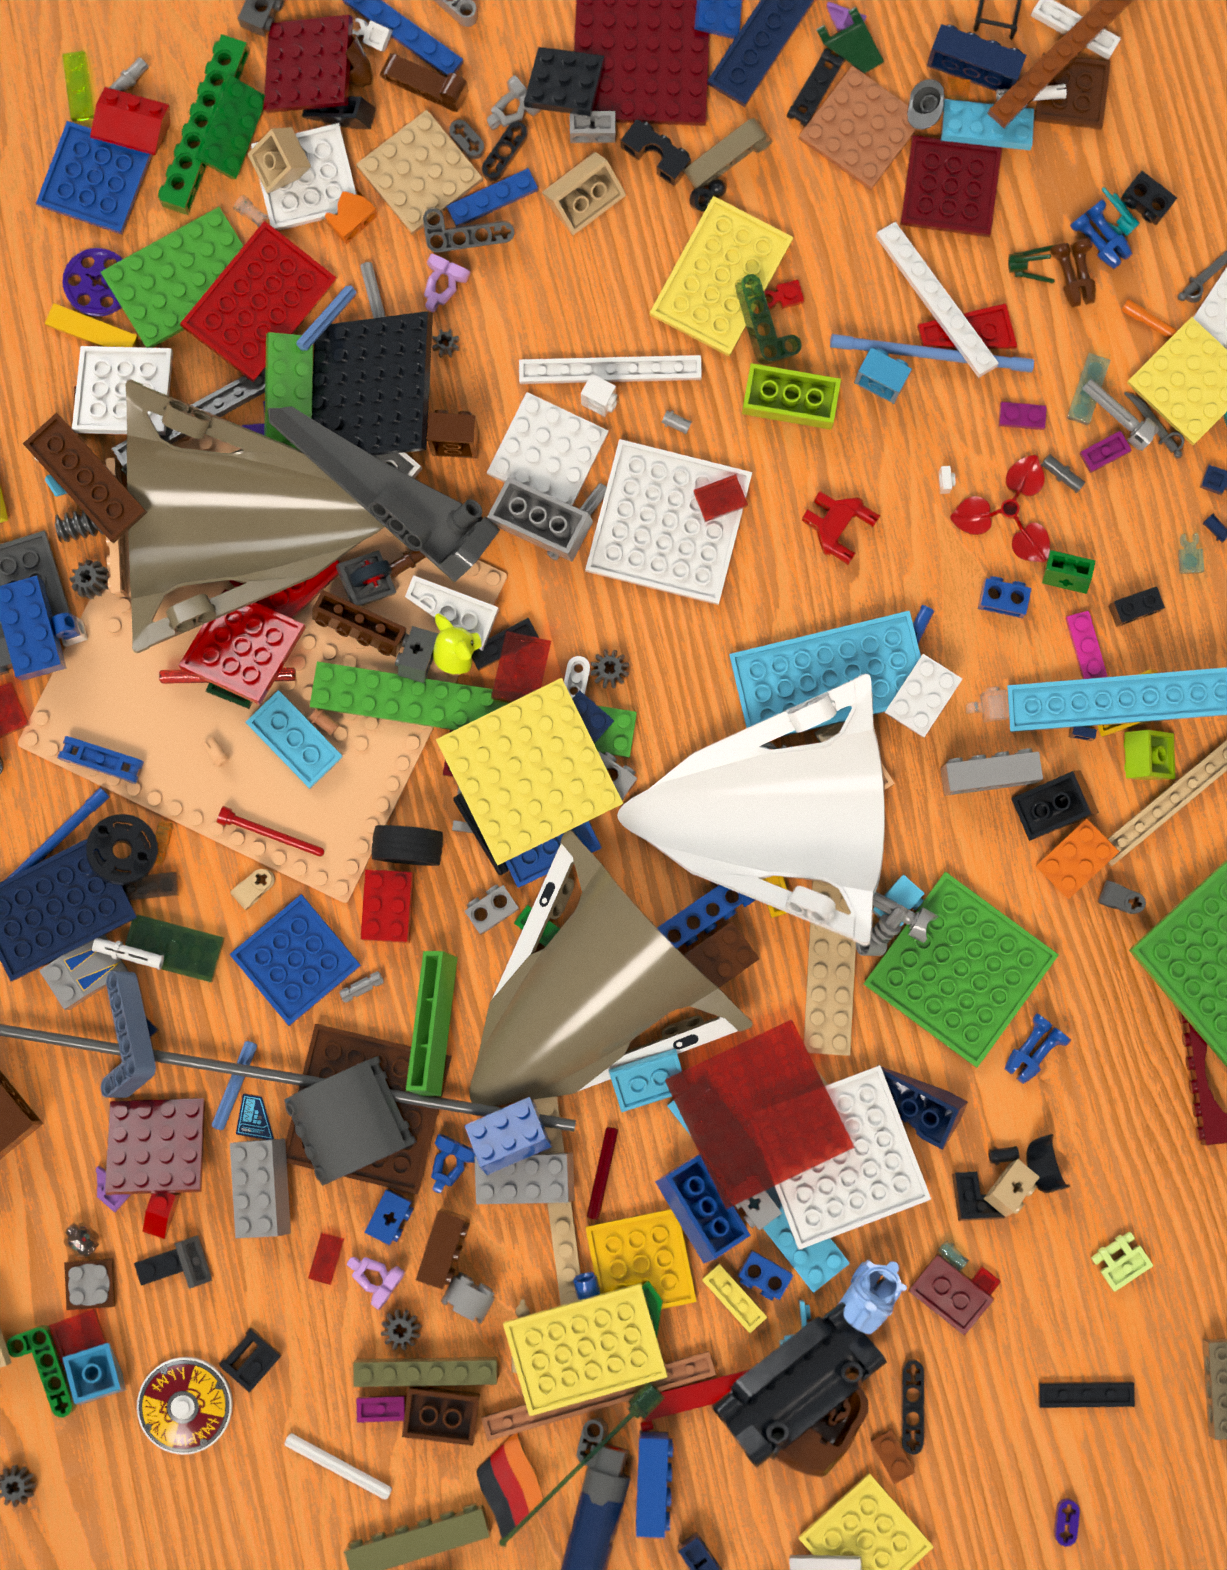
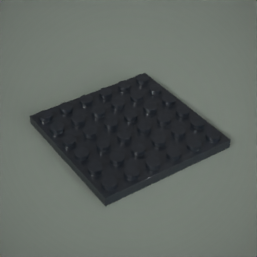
(375, 382)

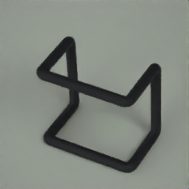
(1013, 27)

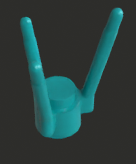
(1127, 221)

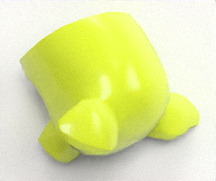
(454, 647)

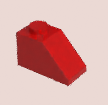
(160, 1213)

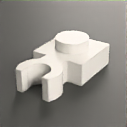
(374, 34)

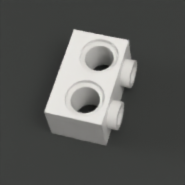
(599, 395)

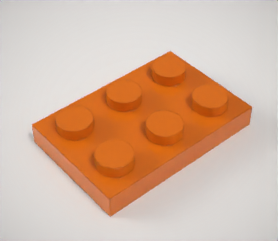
(1077, 858)

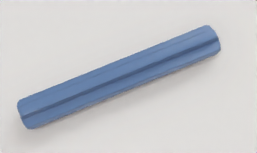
(326, 318)
(233, 1087)

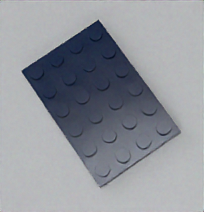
(56, 911)

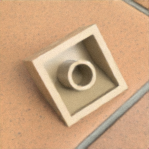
(278, 159)

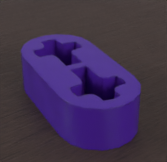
(1072, 1522)

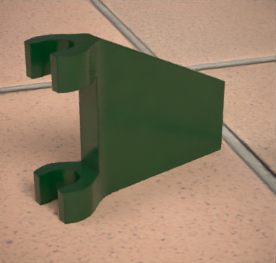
(854, 44)

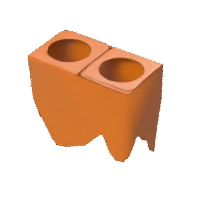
(353, 215)

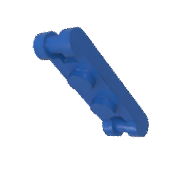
(100, 759)

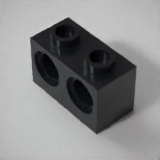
(1153, 193)
(1136, 606)

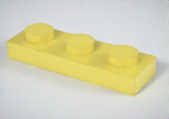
(734, 1298)

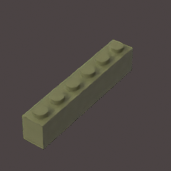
(425, 1371)
(420, 1540)

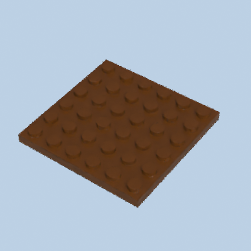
(338, 1050)

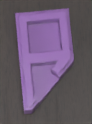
(840, 16)
(114, 1202)

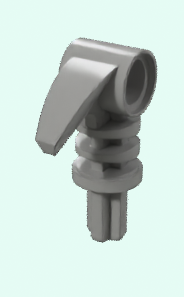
(882, 932)

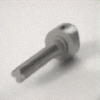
(1141, 433)
(916, 922)

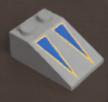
(80, 974)

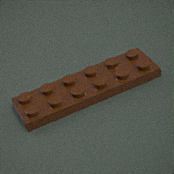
(85, 478)

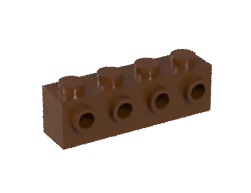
(358, 623)

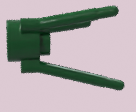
(1019, 261)

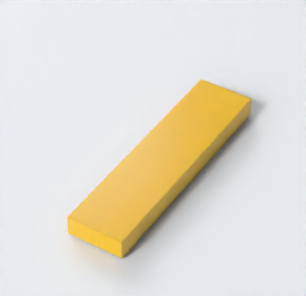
(88, 328)

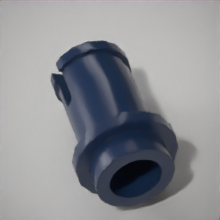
(1216, 527)

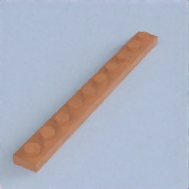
(518, 1419)

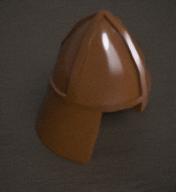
(359, 64)

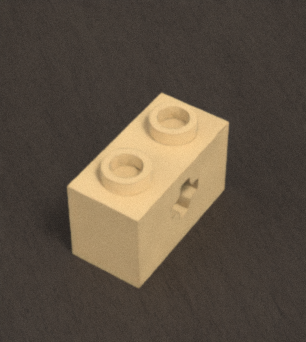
(1015, 1176)

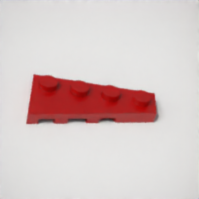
(990, 324)

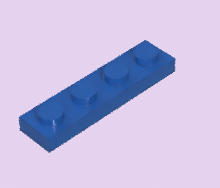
(492, 198)

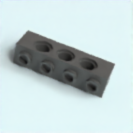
(258, 21)

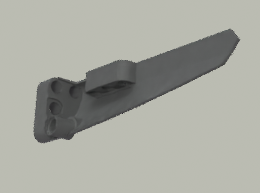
(418, 515)

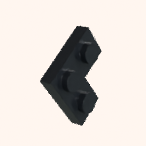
(968, 1200)

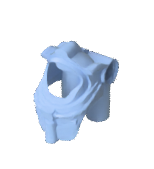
(869, 1302)

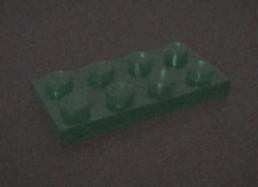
(184, 949)

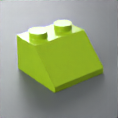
(1149, 755)

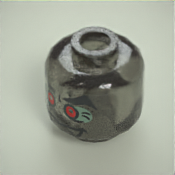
(81, 1239)

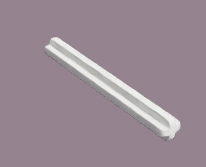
(338, 1466)

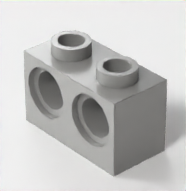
(593, 128)
(495, 914)

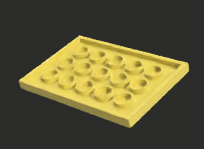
(702, 287)
(585, 1349)

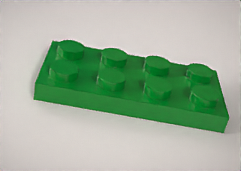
(230, 127)

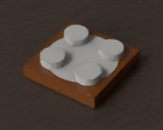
(89, 1284)

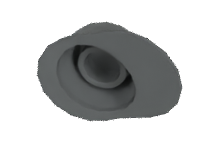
(926, 104)

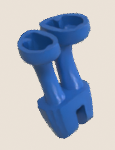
(1115, 241)
(1032, 1063)

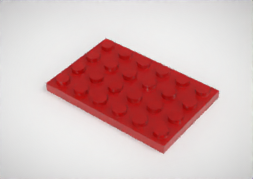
(260, 291)

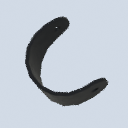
(1043, 1163)

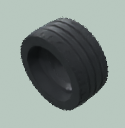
(407, 845)

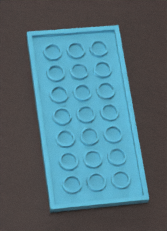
(801, 668)

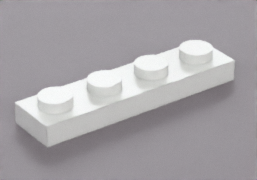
(1063, 19)

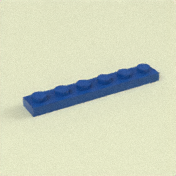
(409, 35)

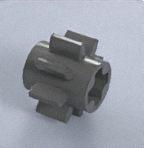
(441, 347)

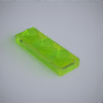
(78, 86)

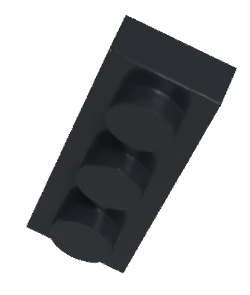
(494, 644)

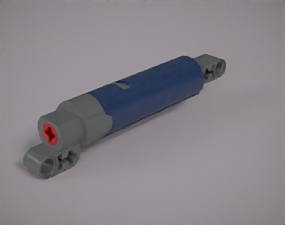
(598, 1503)

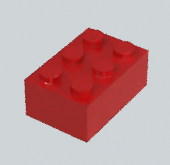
(387, 906)

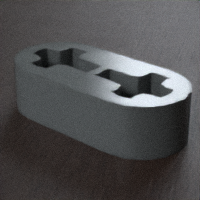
(463, 143)

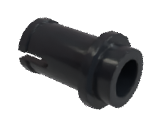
(1003, 1154)

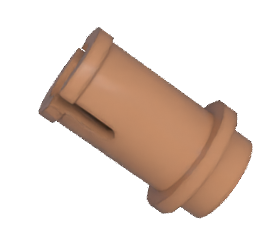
(324, 721)

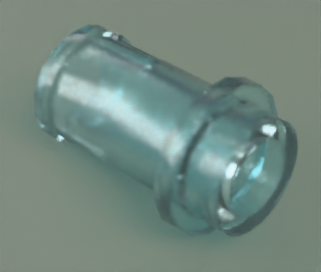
(953, 1255)

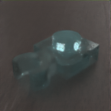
(1190, 558)

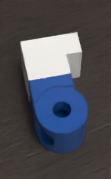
(69, 628)

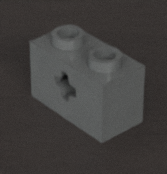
(417, 654)

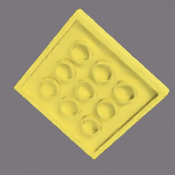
(1186, 381)
(868, 1526)

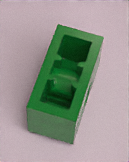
(1068, 572)

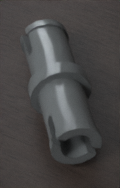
(1063, 473)

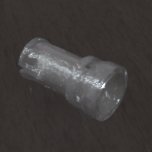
(246, 207)

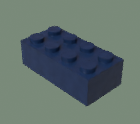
(975, 58)

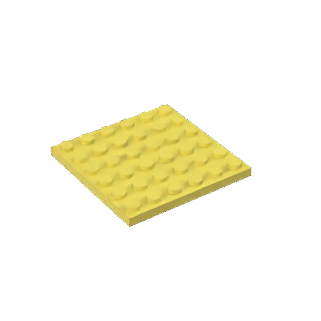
(529, 771)

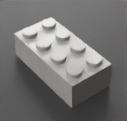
(540, 519)
(991, 773)
(531, 1180)
(260, 1188)

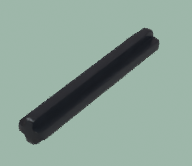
(466, 813)

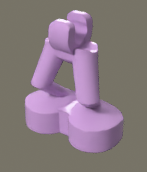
(455, 274)
(389, 1283)

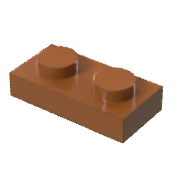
(892, 1456)

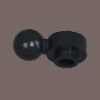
(716, 188)

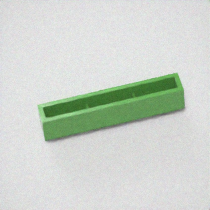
(431, 1023)

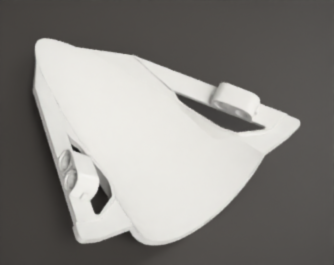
(780, 812)

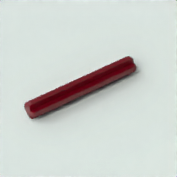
(602, 1173)

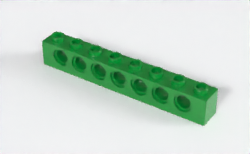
(182, 199)

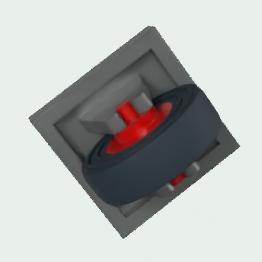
(366, 578)

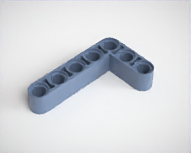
(132, 1036)

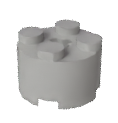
(469, 1298)

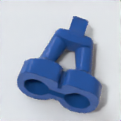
(448, 1147)

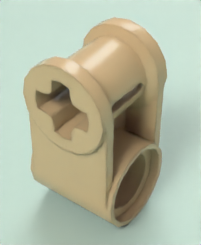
(250, 891)

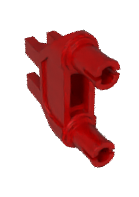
(835, 522)

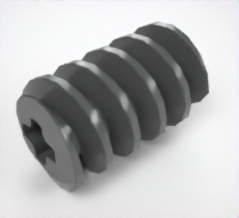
(75, 526)

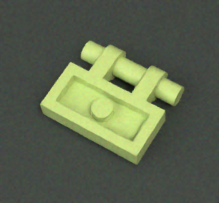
(1125, 1268)

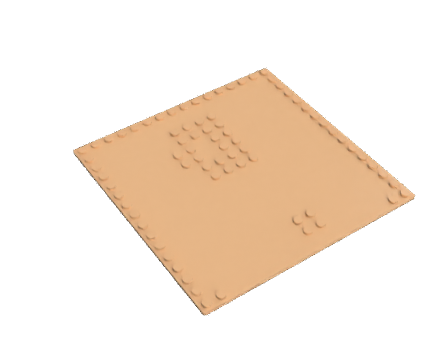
(121, 705)

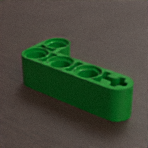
(46, 1372)

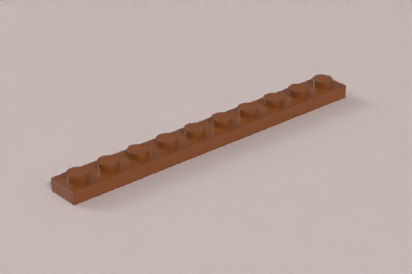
(1056, 60)

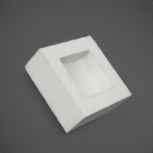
(946, 479)

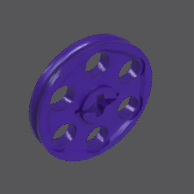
(86, 286)

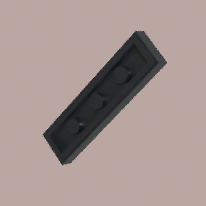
(1086, 1394)

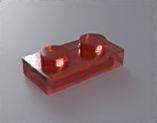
(326, 1258)

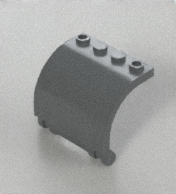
(348, 1121)

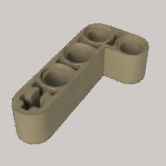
(727, 153)

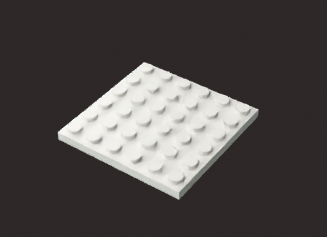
(654, 528)
(863, 1182)

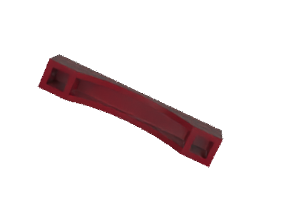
(1210, 1117)

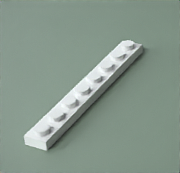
(937, 299)
(610, 369)

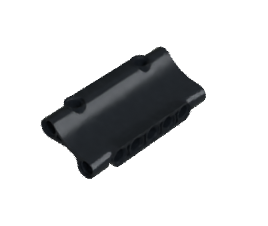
(797, 1384)

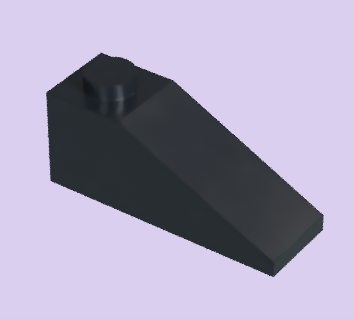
(355, 115)

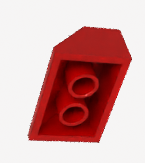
(130, 121)

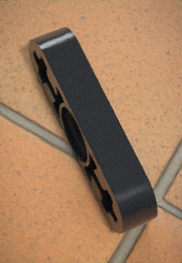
(490, 161)

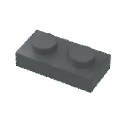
(193, 1261)

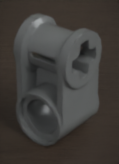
(1117, 897)

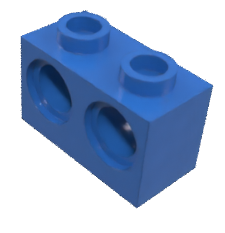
(1004, 604)
(767, 1270)

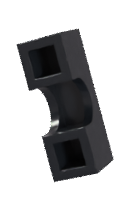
(642, 139)

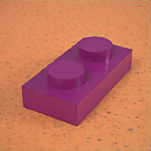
(1022, 415)
(1105, 451)
(380, 1408)

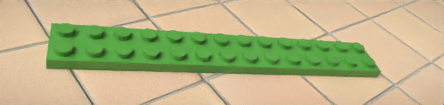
(431, 703)

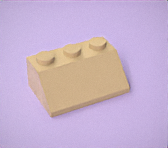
(584, 193)

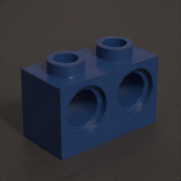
(697, 1554)

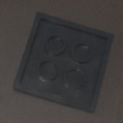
(564, 81)

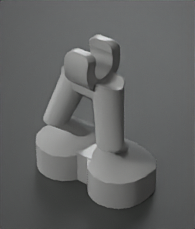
(517, 91)

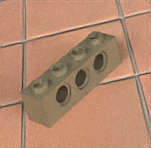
(1216, 1386)

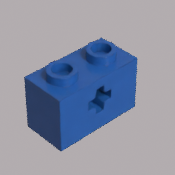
(378, 1224)

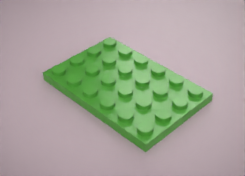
(172, 275)

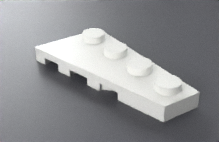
(456, 607)

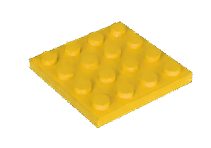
(640, 1251)

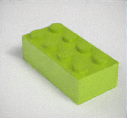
(791, 396)

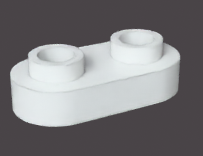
(575, 679)

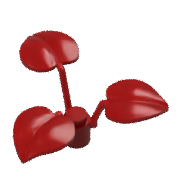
(974, 516)

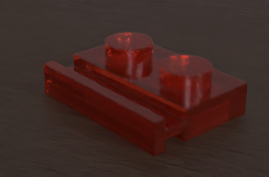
(720, 498)

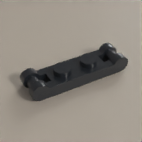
(815, 87)

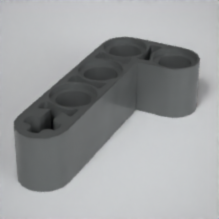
(469, 231)

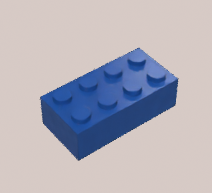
(29, 629)
(701, 1210)
(652, 1484)

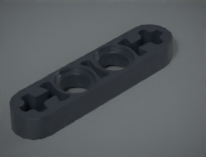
(912, 1406)

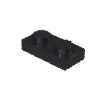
(158, 1267)

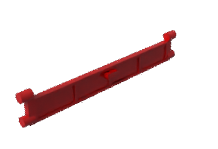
(691, 1397)

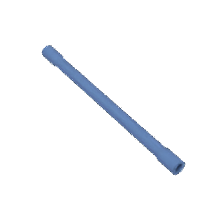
(850, 342)

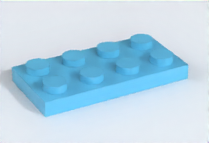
(971, 124)
(294, 739)

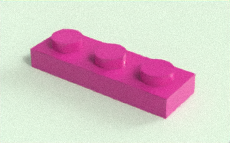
(1086, 646)

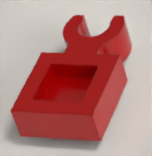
(787, 294)

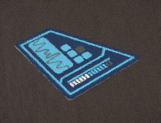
(253, 1118)

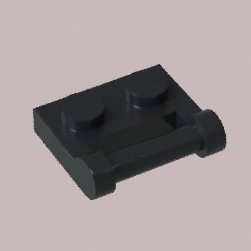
(256, 1365)

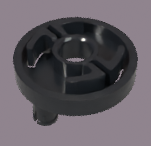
(106, 836)

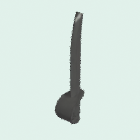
(1196, 284)
(1162, 433)

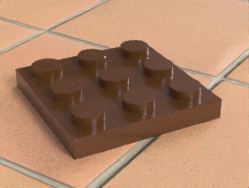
(1085, 95)

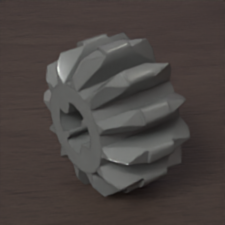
(81, 579)
(618, 666)
(396, 1336)
(22, 1479)

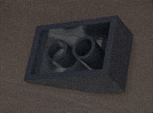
(1055, 805)

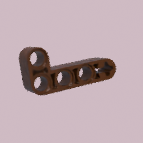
(425, 83)

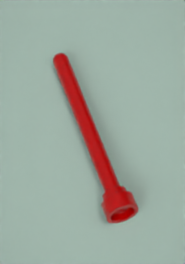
(227, 817)

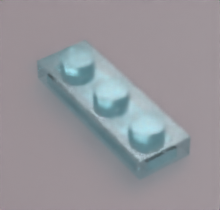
(1082, 404)

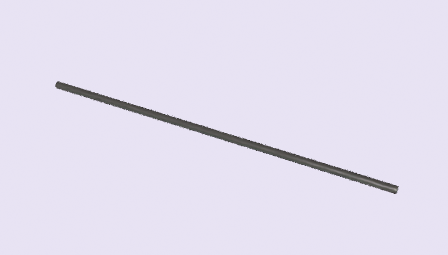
(261, 1073)

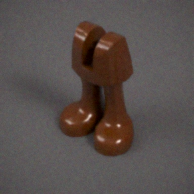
(1071, 289)

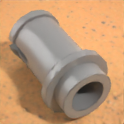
(676, 422)

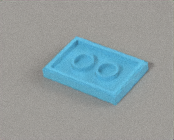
(644, 1079)

